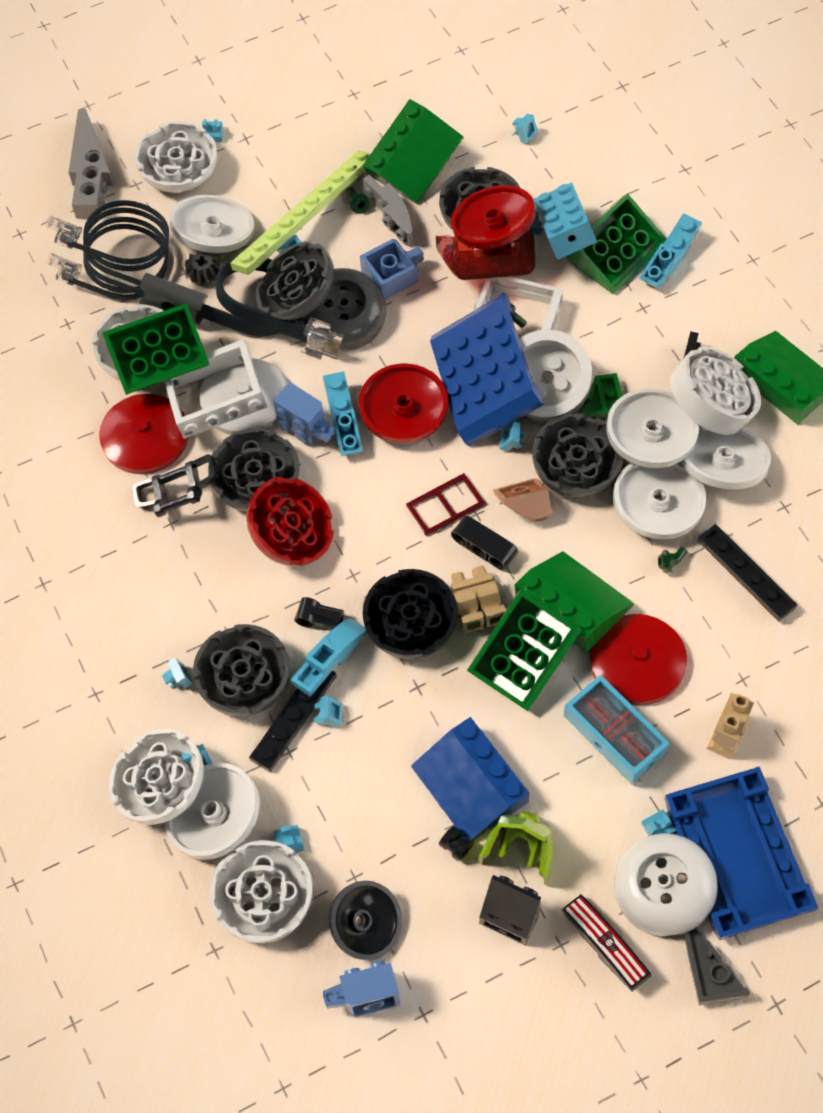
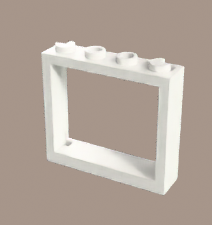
(526, 290)
(223, 412)

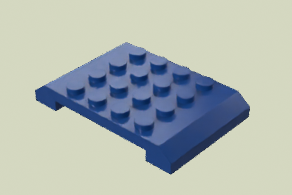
(485, 371)
(748, 850)

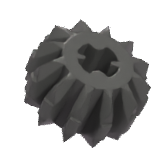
(202, 267)

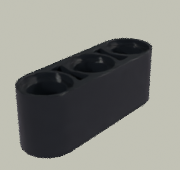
(484, 542)

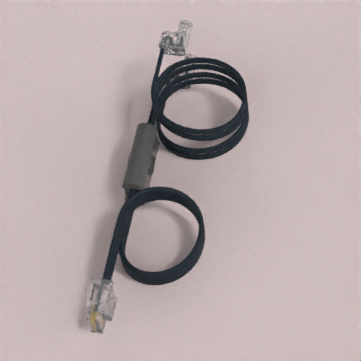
(165, 294)

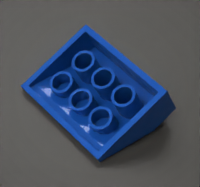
(470, 780)

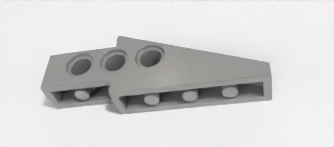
(87, 168)

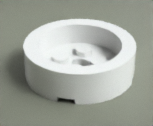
(568, 363)
(715, 391)

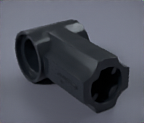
(313, 613)

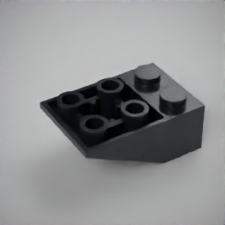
(510, 909)

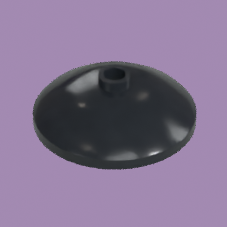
(379, 920)

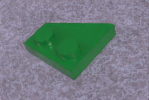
(603, 395)

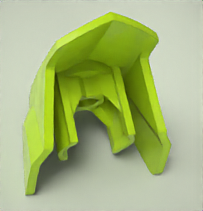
(528, 827)

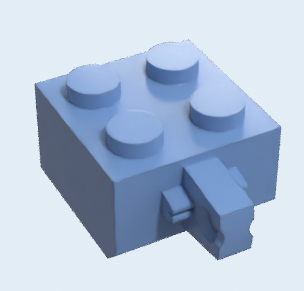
(392, 266)
(301, 415)
(364, 990)

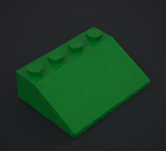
(413, 151)
(623, 245)
(155, 348)
(783, 375)
(576, 596)
(523, 650)

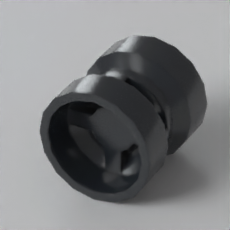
(456, 843)

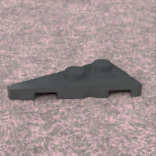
(711, 976)

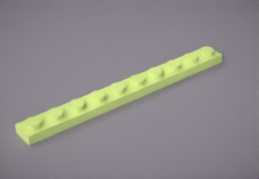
(300, 214)

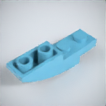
(671, 252)
(342, 414)
(328, 653)

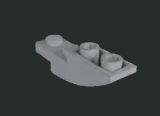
(393, 208)

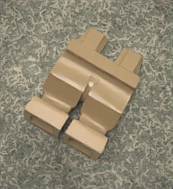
(473, 592)
(731, 726)

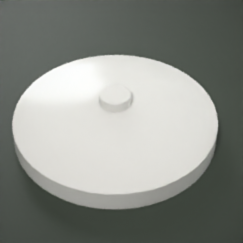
(211, 223)
(236, 382)
(651, 428)
(728, 460)
(659, 500)
(219, 814)

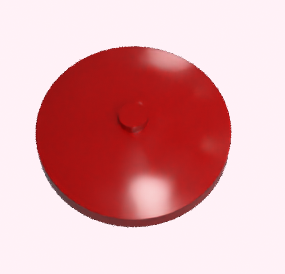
(494, 216)
(403, 403)
(141, 434)
(640, 659)

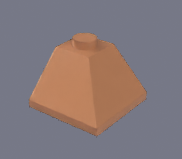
(527, 498)

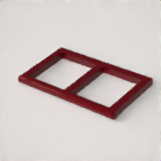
(437, 491)

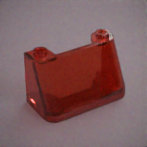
(504, 261)

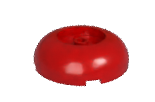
(304, 508)

